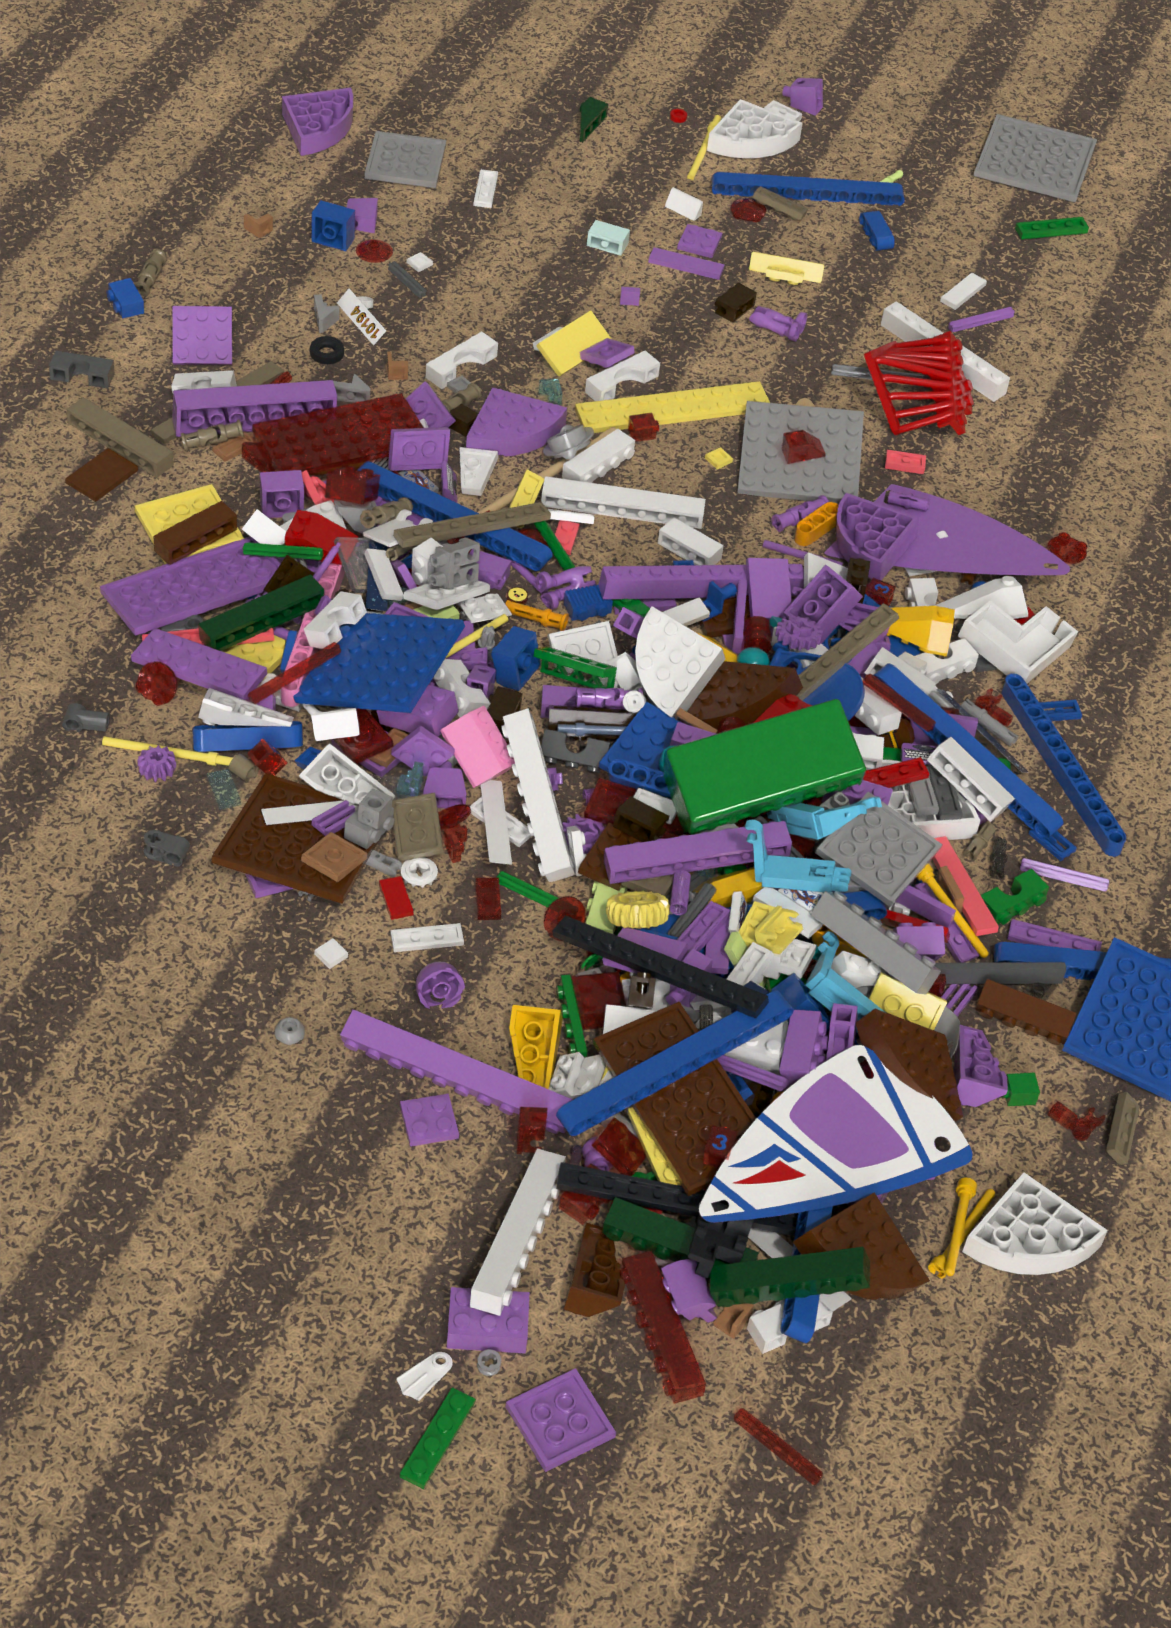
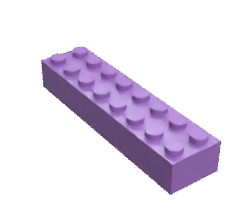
(250, 404)

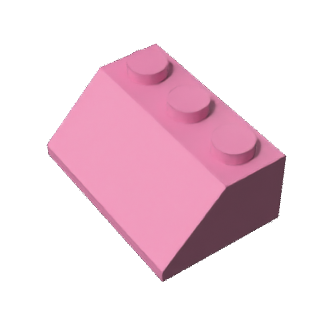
(478, 746)

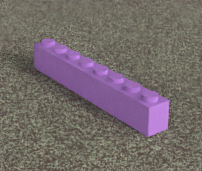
(691, 852)

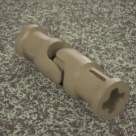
(150, 271)
(463, 396)
(209, 435)
(385, 512)

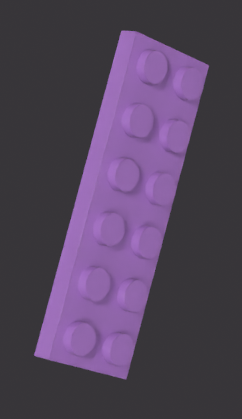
(200, 664)

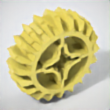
(638, 909)

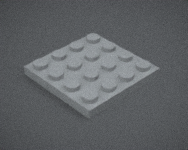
(405, 159)
(880, 851)

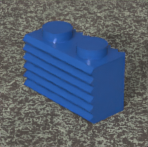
(125, 298)
(586, 603)

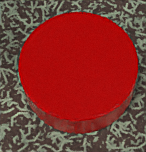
(678, 115)

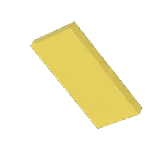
(564, 346)

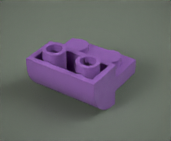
(689, 1290)

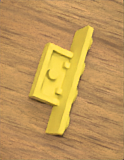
(786, 268)

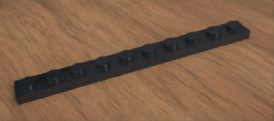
(661, 967)
(651, 1194)

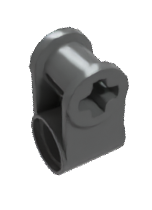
(167, 848)

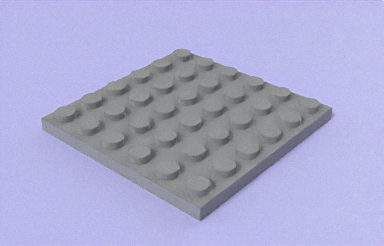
(1035, 158)
(764, 465)

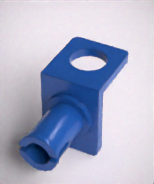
(716, 597)

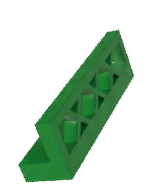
(577, 663)

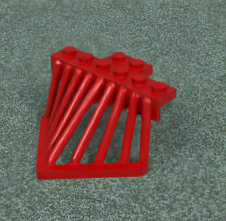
(942, 364)

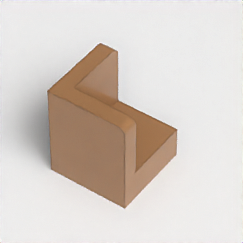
(260, 226)
(396, 369)
(734, 1319)

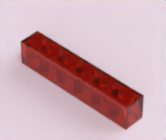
(662, 1328)

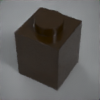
(464, 419)

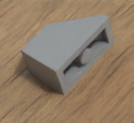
(352, 511)

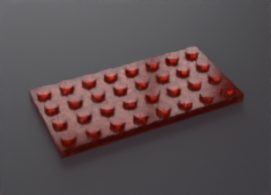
(335, 435)

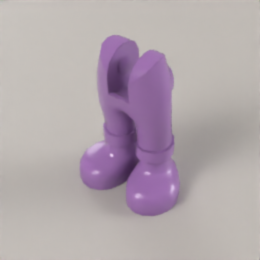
(778, 322)
(572, 576)

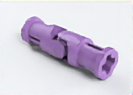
(797, 513)
(602, 697)

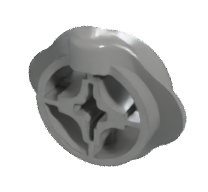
(568, 441)

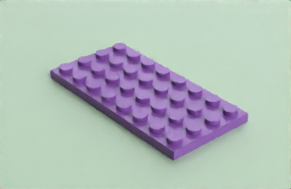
(189, 586)

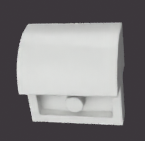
(792, 960)
(577, 1074)

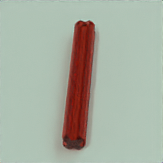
(899, 702)
(778, 1446)

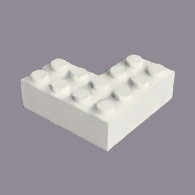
(1017, 647)

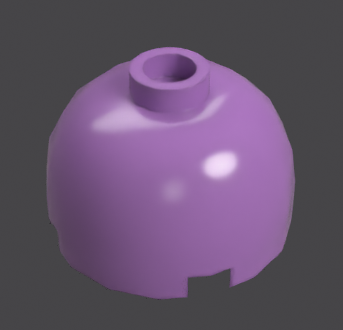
(442, 981)

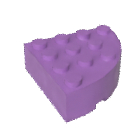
(318, 118)
(514, 423)
(873, 533)

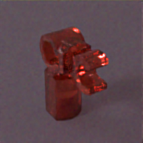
(989, 703)
(1081, 1127)

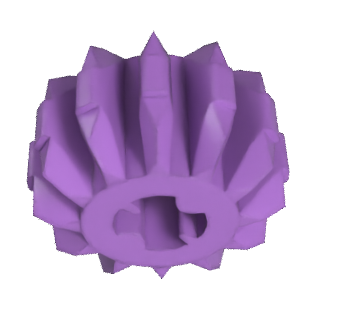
(156, 763)

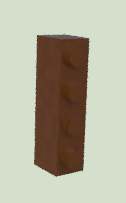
(195, 532)
(1026, 1012)

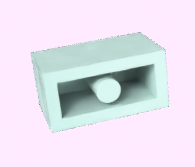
(608, 237)

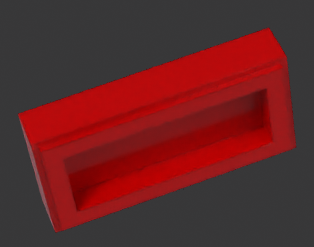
(396, 897)

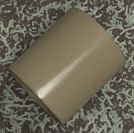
(243, 767)

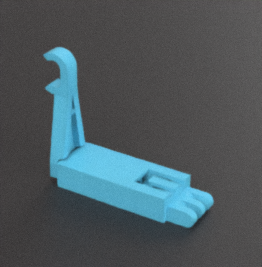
(815, 821)
(794, 872)
(830, 987)

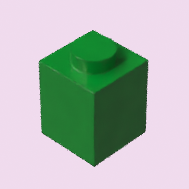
(1022, 1089)

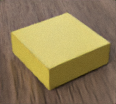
(718, 458)

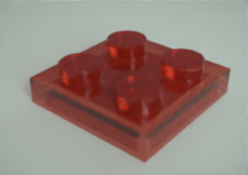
(620, 1147)

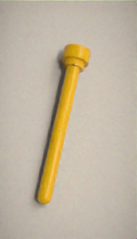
(927, 876)
(966, 1190)
(938, 1263)

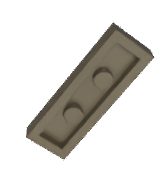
(780, 203)
(1123, 1128)

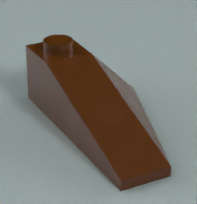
(596, 1275)

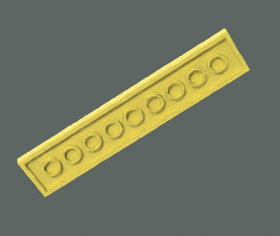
(671, 406)

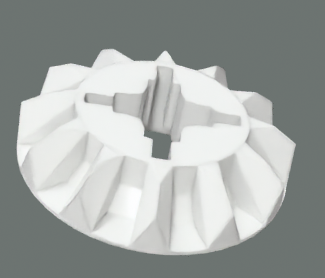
(427, 868)

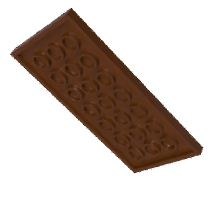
(685, 1110)

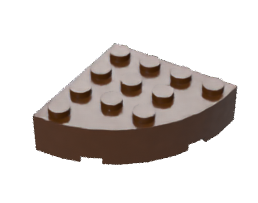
(743, 691)
(914, 1056)
(868, 1225)

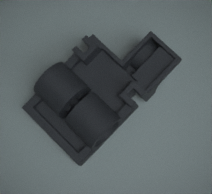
(718, 1240)

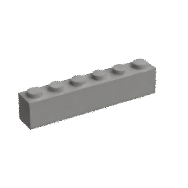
(875, 942)

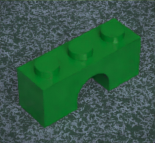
(1027, 891)

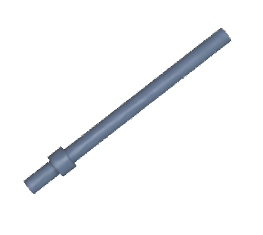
(580, 729)

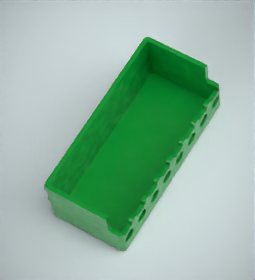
(762, 766)

